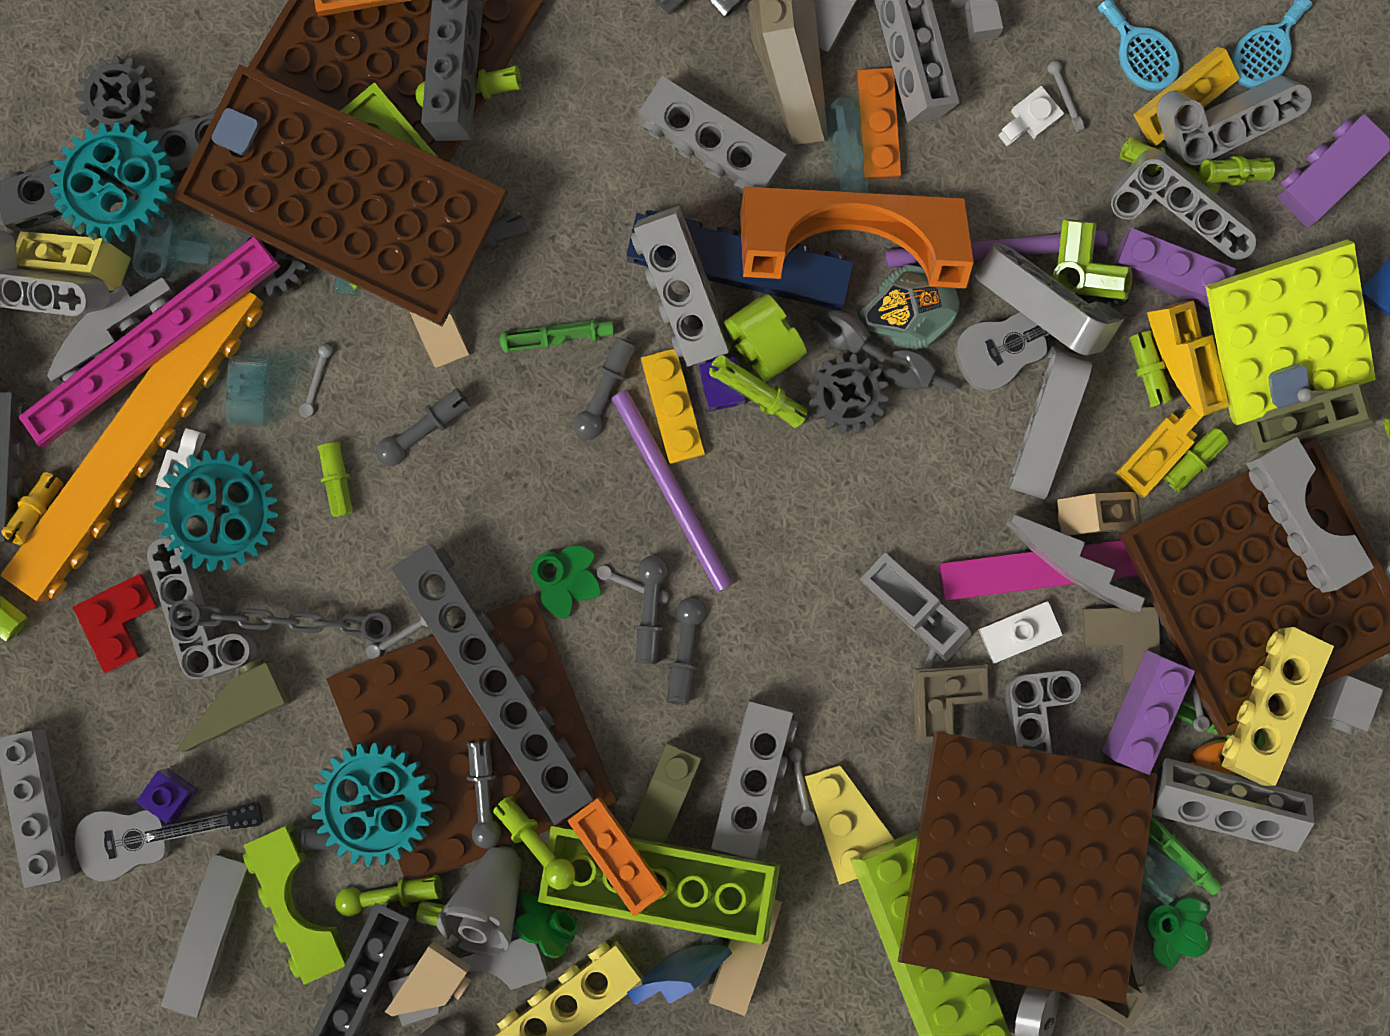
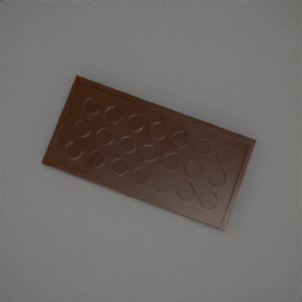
(344, 197)

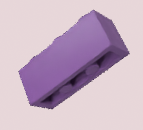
(1334, 169)
(1170, 266)
(1147, 712)

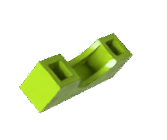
(312, 947)

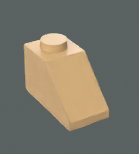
(1098, 513)
(431, 982)

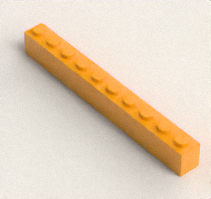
(126, 453)

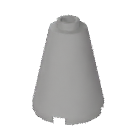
(485, 904)

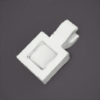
(1032, 115)
(190, 444)

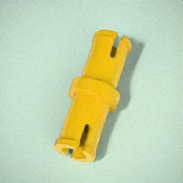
(32, 508)

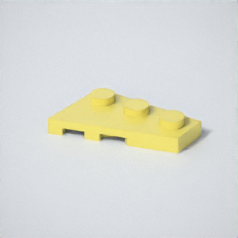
(845, 819)

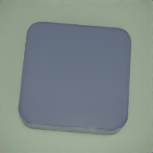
(235, 131)
(1286, 383)

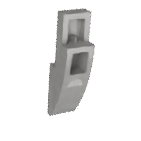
(100, 328)

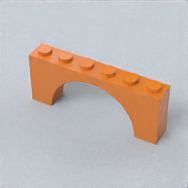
(927, 227)

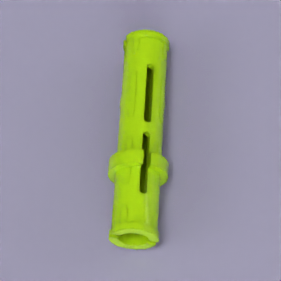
(771, 399)

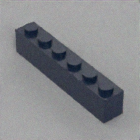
(804, 275)

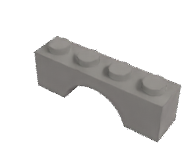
(1283, 479)
(516, 967)

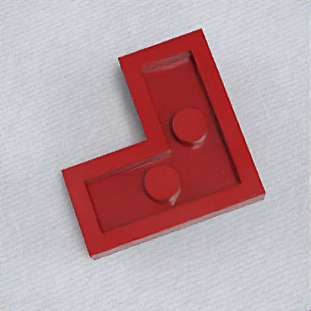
(106, 617)

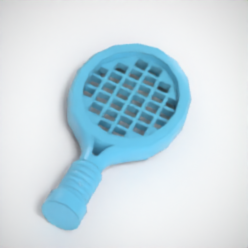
(1290, 19)
(1118, 20)

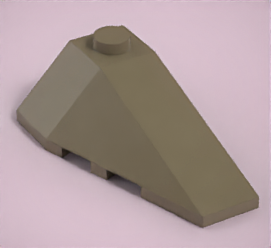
(790, 56)

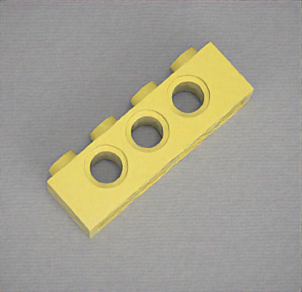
(1280, 730)
(591, 1003)

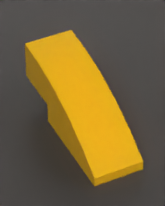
(1189, 356)

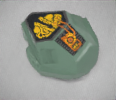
(910, 309)

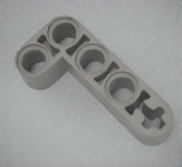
(1277, 103)
(1186, 209)
(46, 290)
(1047, 302)
(1050, 422)
(203, 640)
(1036, 706)

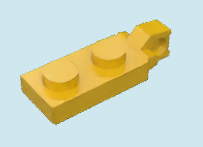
(1159, 452)

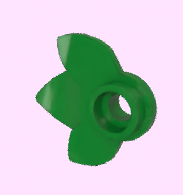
(569, 583)
(544, 926)
(1183, 931)

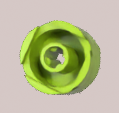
(765, 337)

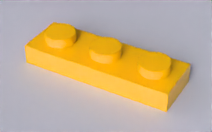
(1201, 82)
(672, 406)

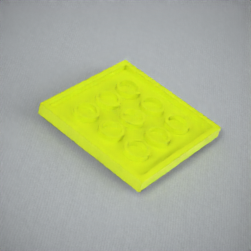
(1289, 315)

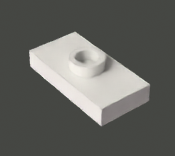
(1020, 632)

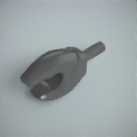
(851, 337)
(919, 374)

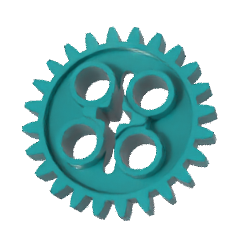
(92, 208)
(181, 505)
(366, 772)

